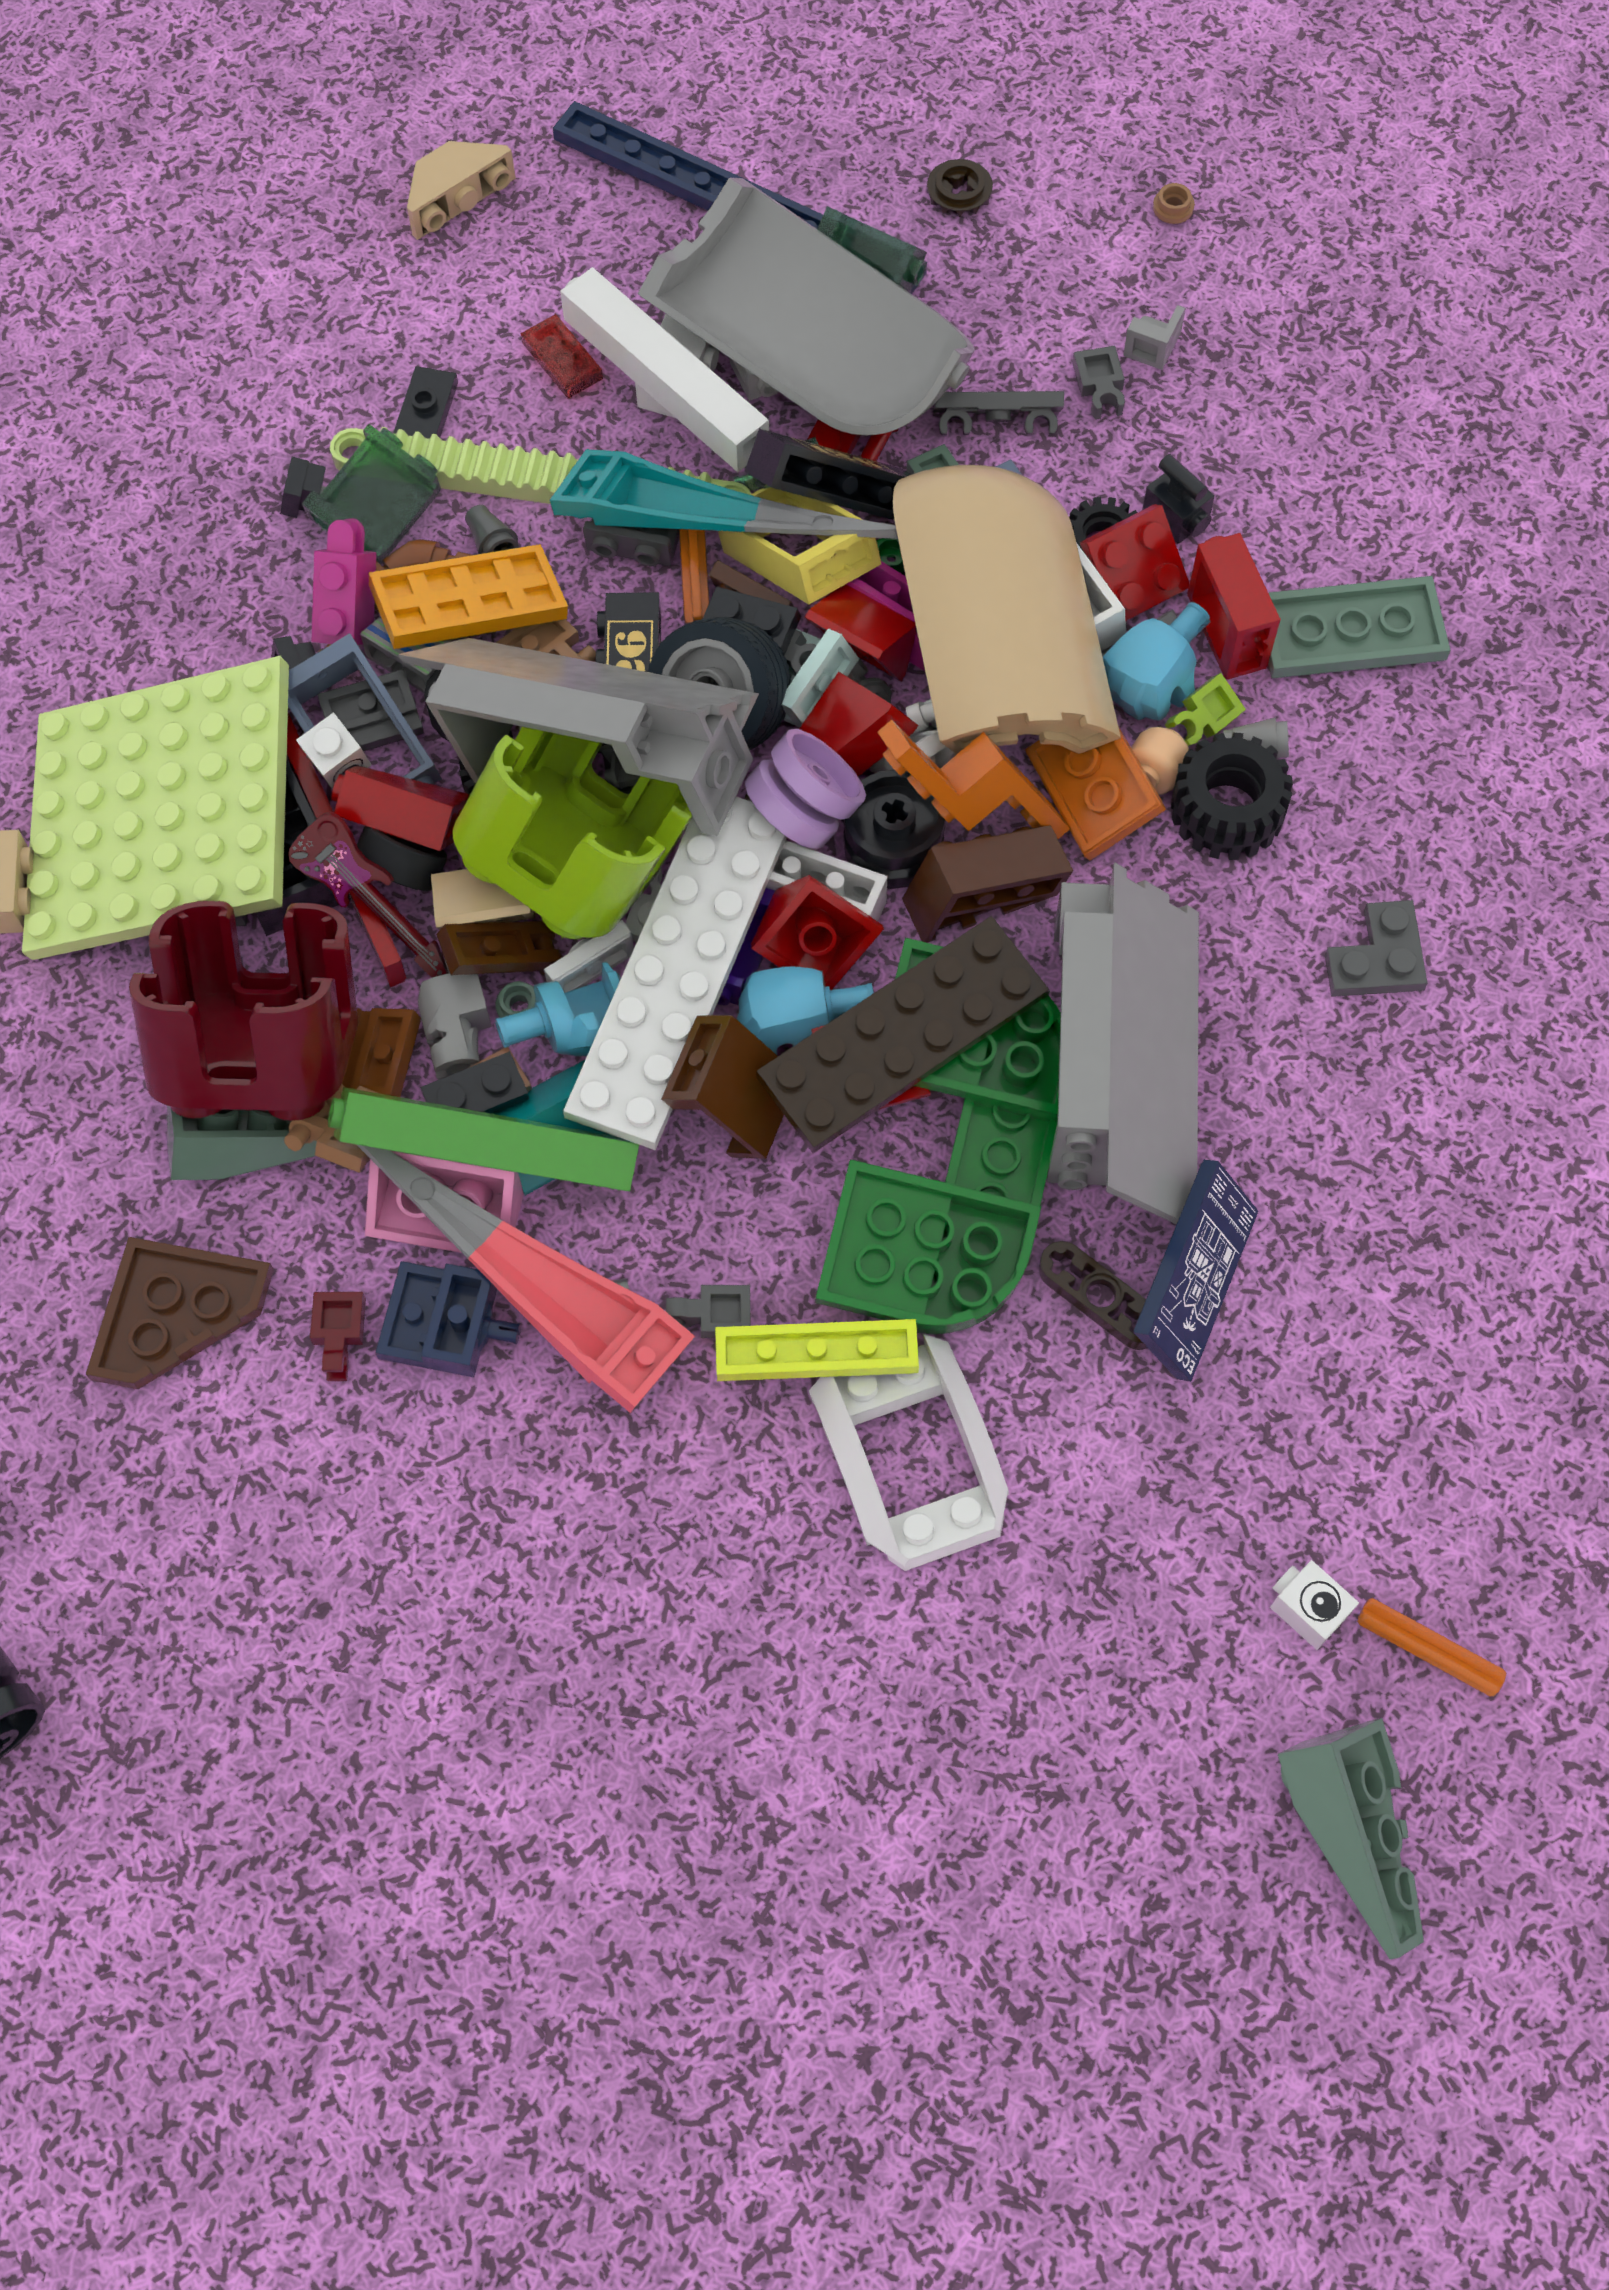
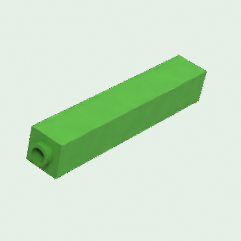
(482, 1139)

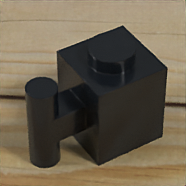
(1183, 498)

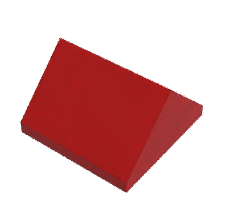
(869, 627)
(814, 930)

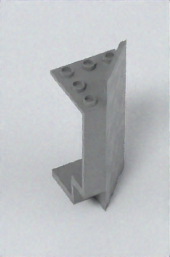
(653, 721)
(1127, 1044)

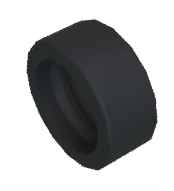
(404, 860)

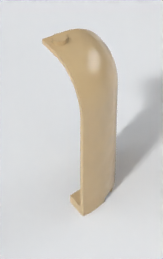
(1001, 610)

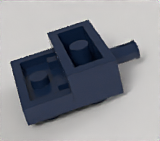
(441, 1319)

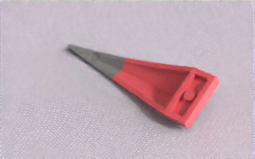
(590, 1320)

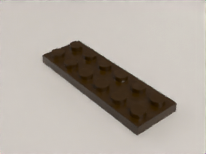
(901, 1034)

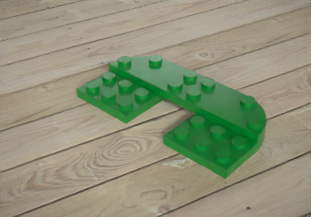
(959, 1244)

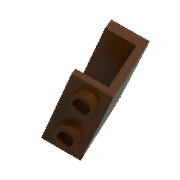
(720, 1079)

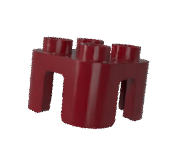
(241, 1036)

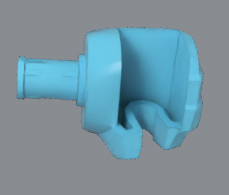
(1155, 664)
(790, 1001)
(566, 1018)

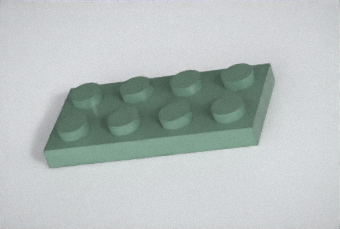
(1358, 627)

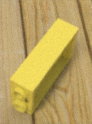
(814, 571)

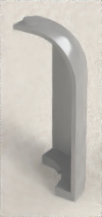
(808, 315)

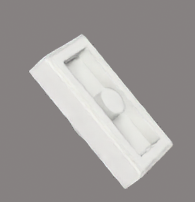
(586, 958)

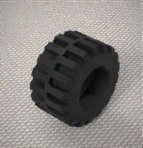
(1223, 826)

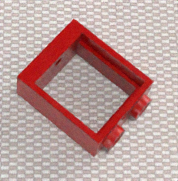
(1238, 605)

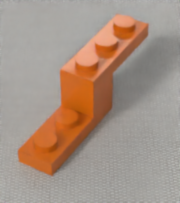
(970, 782)

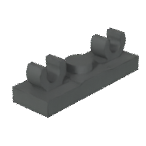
(999, 407)

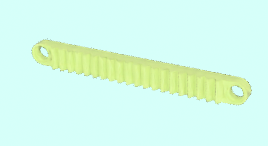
(490, 469)

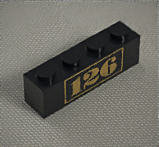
(824, 473)
(629, 632)

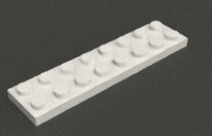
(675, 974)

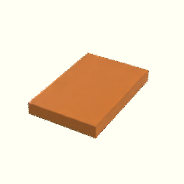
(1097, 791)

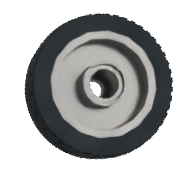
(730, 656)

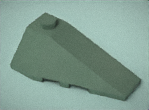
(228, 1144)
(1345, 1800)

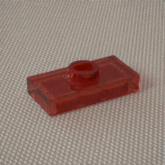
(561, 356)

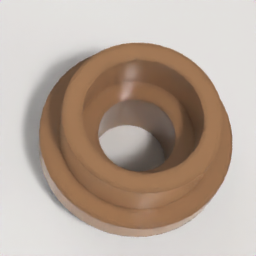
(1173, 203)

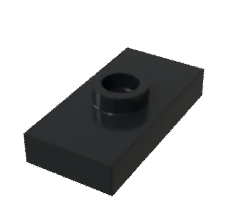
(427, 402)

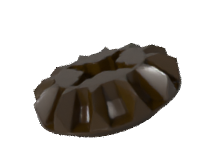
(954, 174)

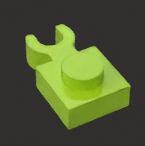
(1209, 710)

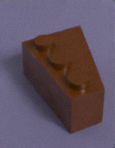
(984, 875)

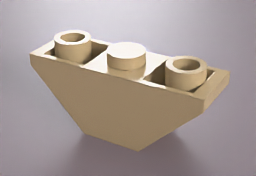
(454, 181)

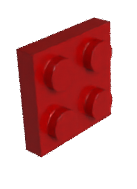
(1138, 560)

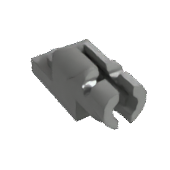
(451, 1016)

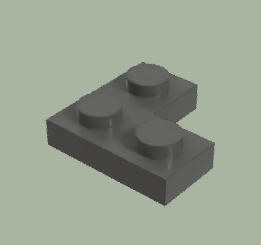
(1390, 961)

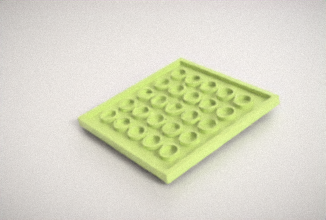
(158, 806)

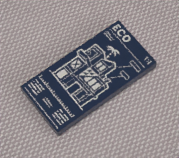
(1196, 1270)

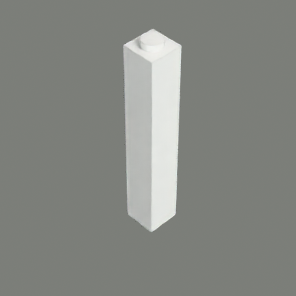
(662, 367)

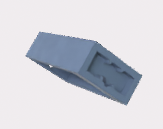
(336, 664)

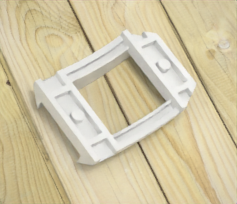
(937, 1527)

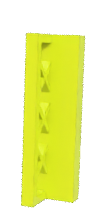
(816, 1350)

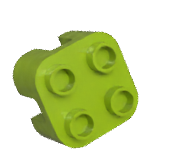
(564, 834)

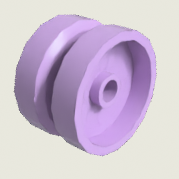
(805, 789)

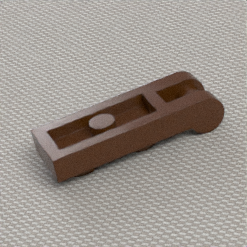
(498, 947)

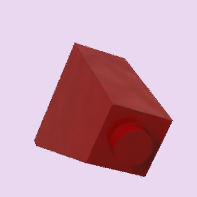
(849, 722)
(399, 805)

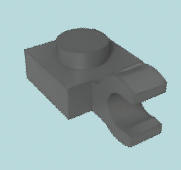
(716, 1308)

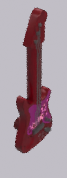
(331, 856)

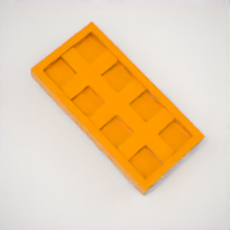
(467, 596)

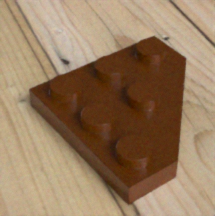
(171, 1307)

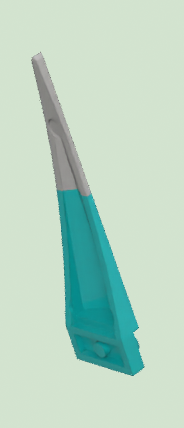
(638, 493)

